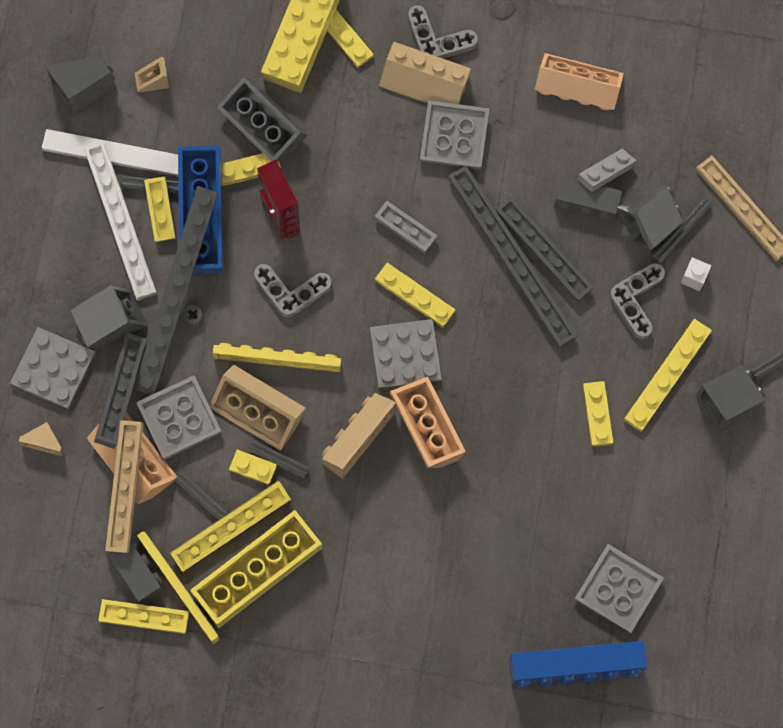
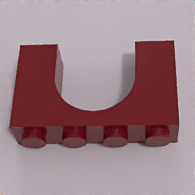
(279, 200)

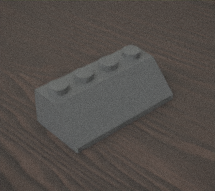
(261, 120)

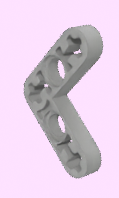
(437, 44)
(630, 294)
(286, 296)

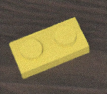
(253, 467)

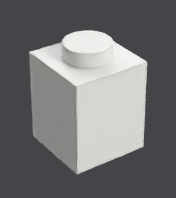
(695, 274)

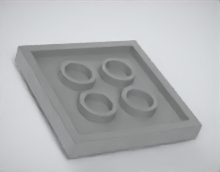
(454, 135)
(405, 353)
(53, 368)
(179, 417)
(619, 588)

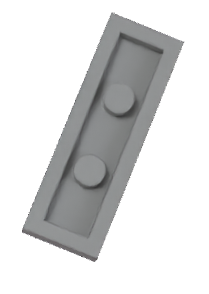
(606, 170)
(405, 227)

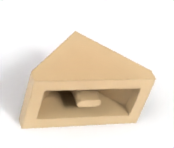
(152, 76)
(42, 440)

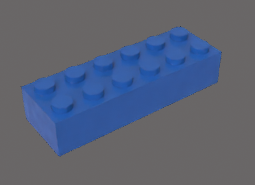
(203, 168)
(577, 663)

